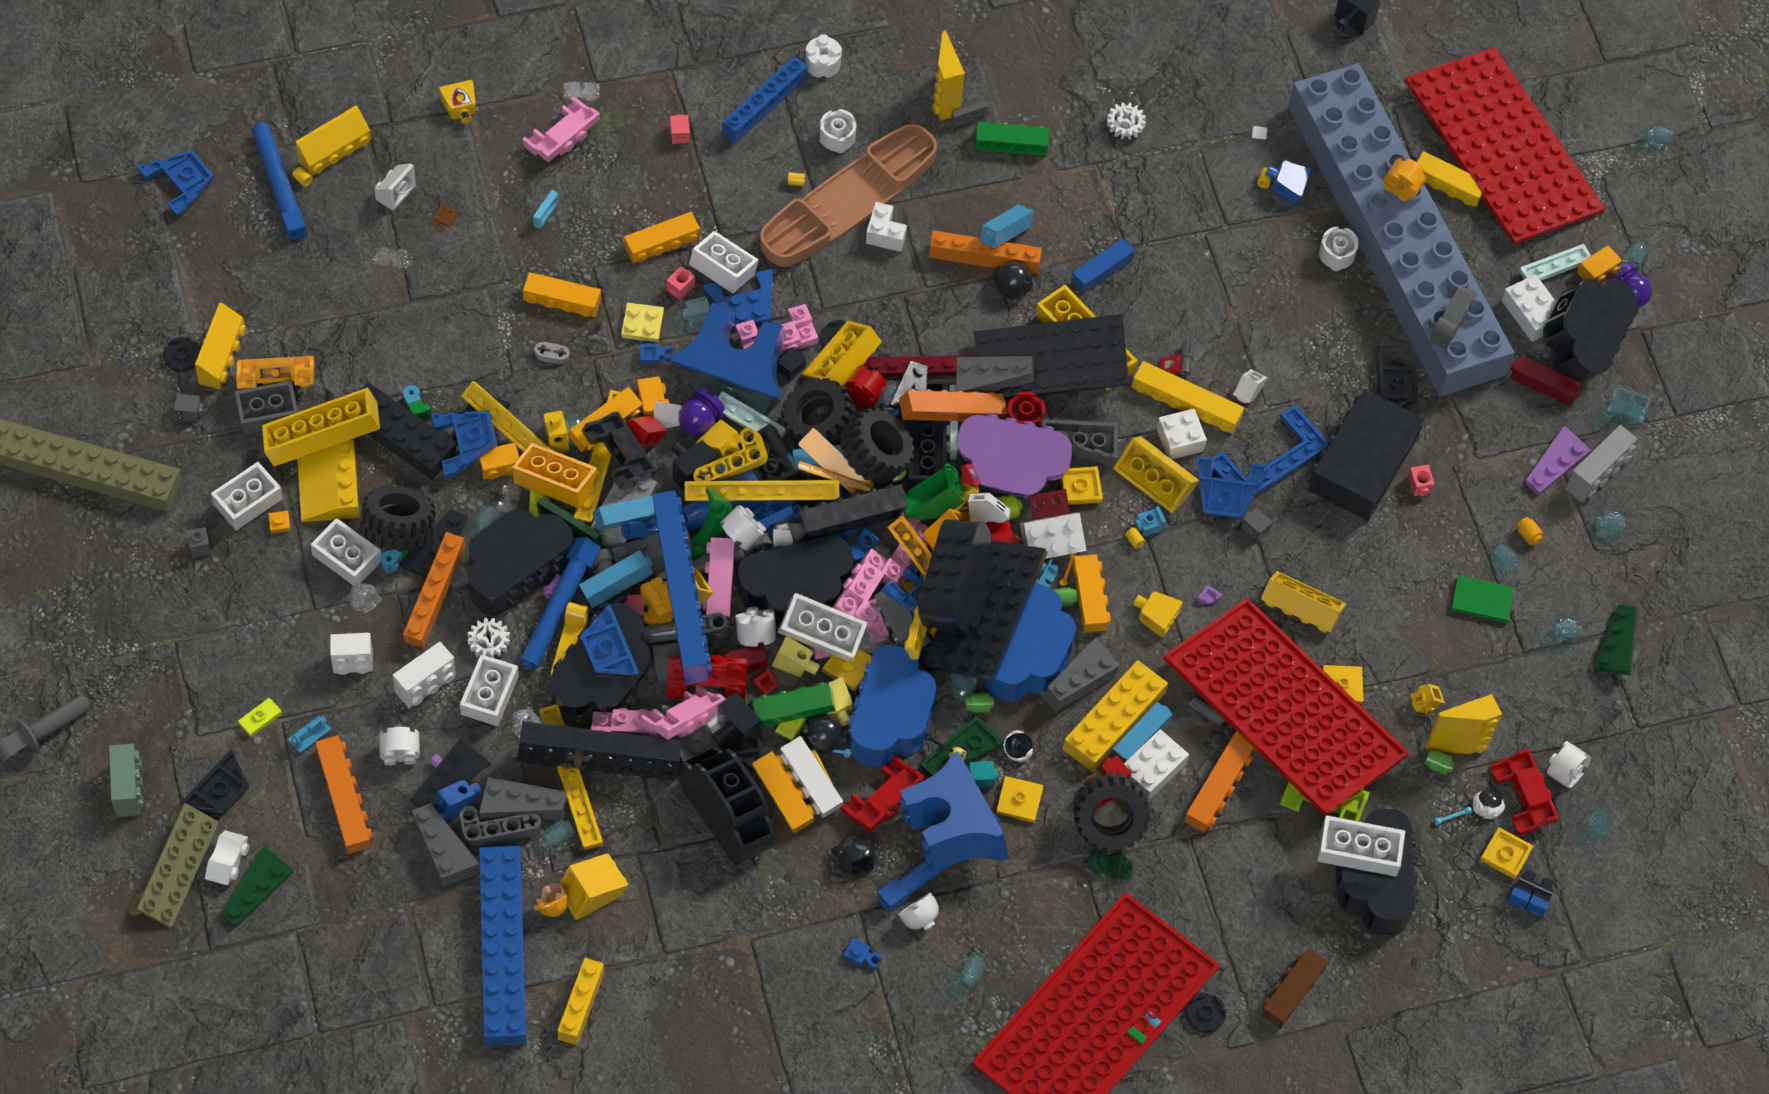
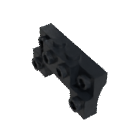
(623, 447)

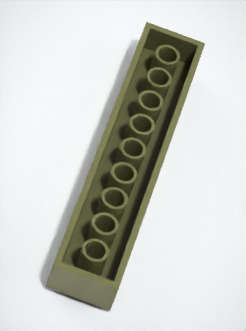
(88, 466)

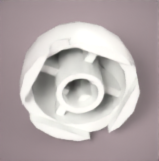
(920, 913)

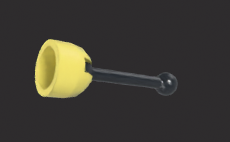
(962, 752)

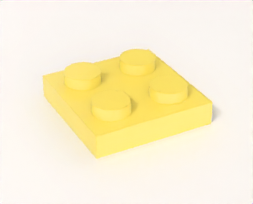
(642, 322)

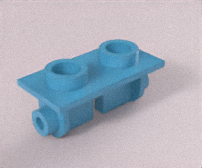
(1048, 572)
(309, 734)

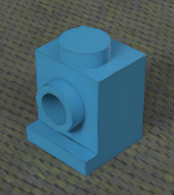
(1150, 522)

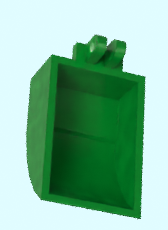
(935, 495)

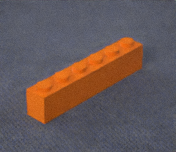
(972, 251)
(950, 405)
(434, 590)
(1220, 783)
(343, 795)

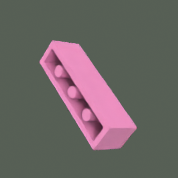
(720, 575)

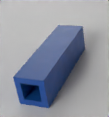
(1103, 266)

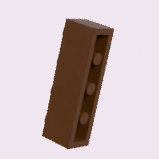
(1294, 988)

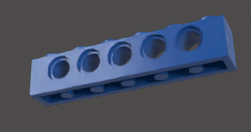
(764, 99)

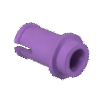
(548, 590)

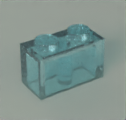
(1629, 404)

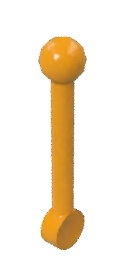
(1063, 583)

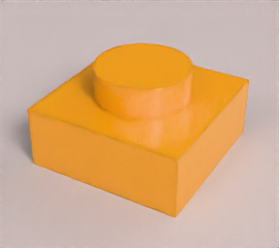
(279, 522)

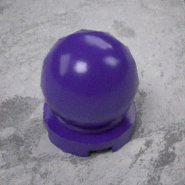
(1637, 282)
(700, 413)

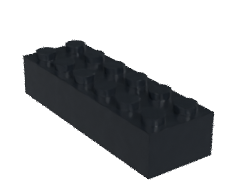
(410, 436)
(929, 444)
(848, 513)

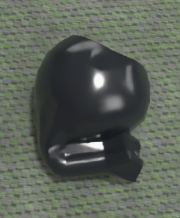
(856, 855)

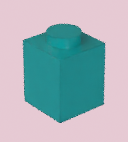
(983, 773)

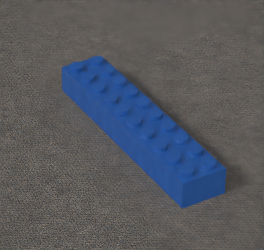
(682, 587)
(502, 946)

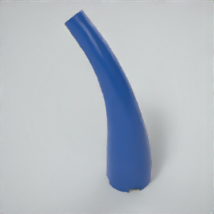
(694, 513)

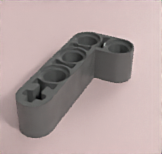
(1453, 317)
(500, 826)

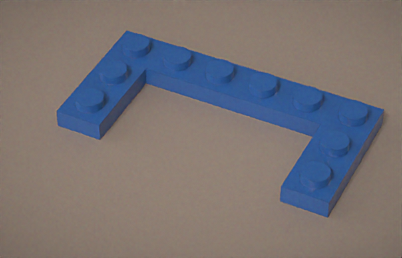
(1310, 447)

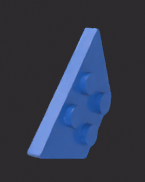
(773, 511)
(607, 646)

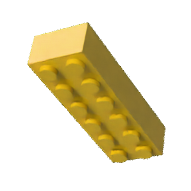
(1064, 306)
(320, 427)
(1115, 716)

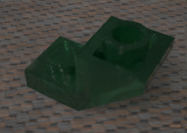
(1112, 866)

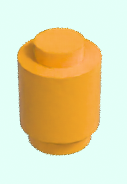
(1530, 531)

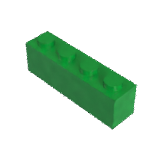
(1012, 138)
(794, 705)

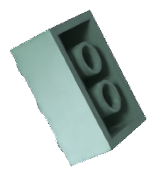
(126, 780)

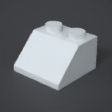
(396, 186)

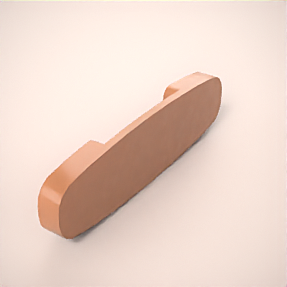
(848, 196)

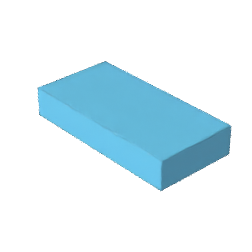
(545, 209)

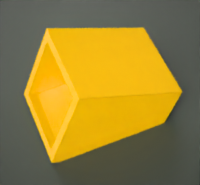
(592, 885)

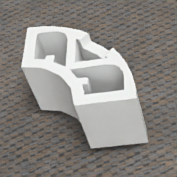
(226, 857)

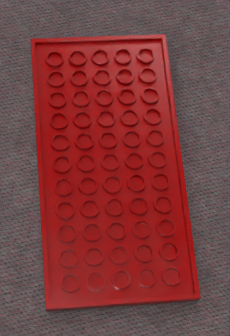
(1504, 145)
(1286, 707)
(1078, 1021)

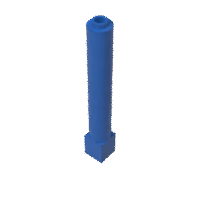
(277, 176)
(580, 557)
(899, 890)

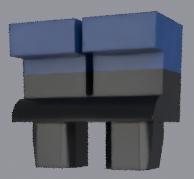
(1540, 893)

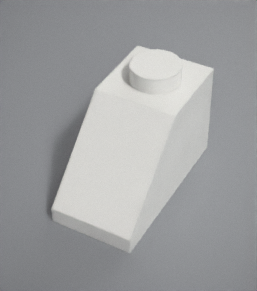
(1249, 386)

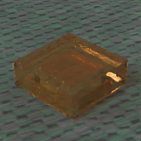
(445, 216)

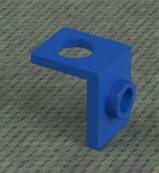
(860, 547)

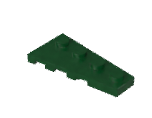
(578, 527)
(1616, 650)
(974, 738)
(257, 885)

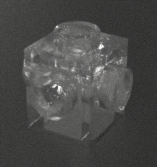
(364, 597)
(523, 715)

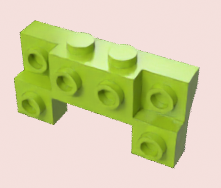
(1350, 810)

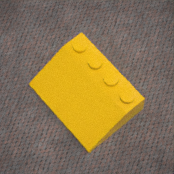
(948, 81)
(329, 484)
(1465, 727)

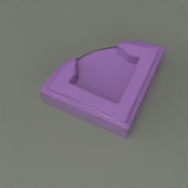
(1209, 596)

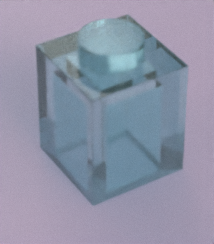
(696, 311)

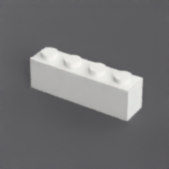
(811, 777)

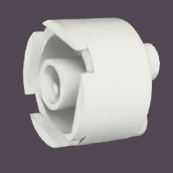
(823, 56)
(837, 130)
(1338, 248)
(742, 527)
(756, 627)
(399, 746)
(1568, 765)

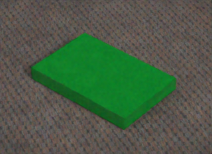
(1482, 599)

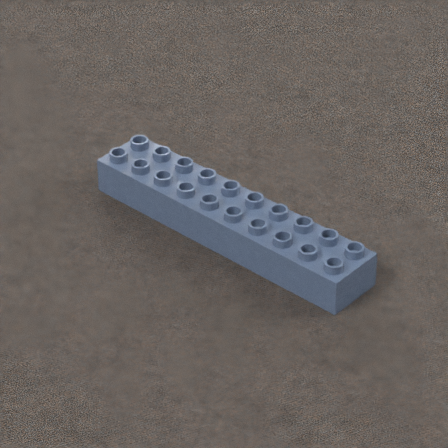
(1401, 239)

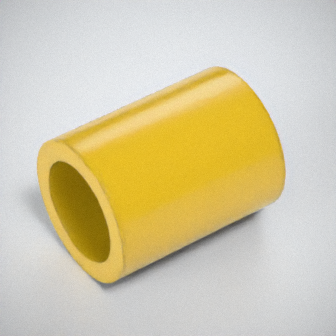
(302, 176)
(796, 179)
(1264, 181)
(1135, 538)

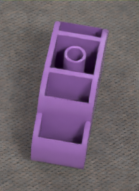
(1013, 455)

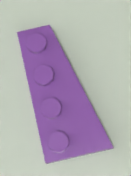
(1559, 458)

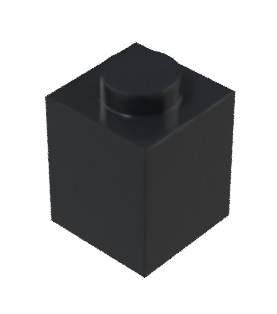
(791, 364)

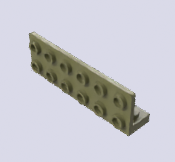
(176, 865)

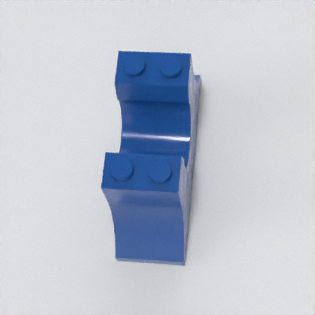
(746, 368)
(967, 821)

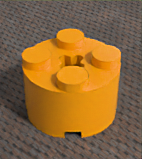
(1404, 179)

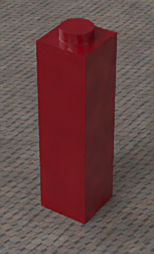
(1545, 380)

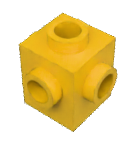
(1427, 699)

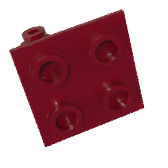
(1049, 504)

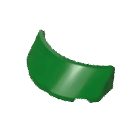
(712, 528)

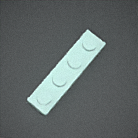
(1556, 263)
(745, 415)
(952, 432)

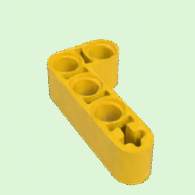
(730, 461)
(575, 620)

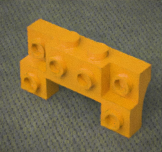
(275, 370)

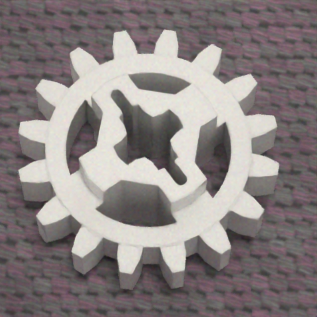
(1126, 120)
(499, 638)

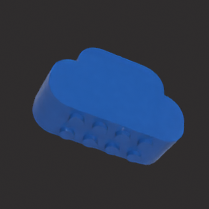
(1037, 648)
(891, 708)

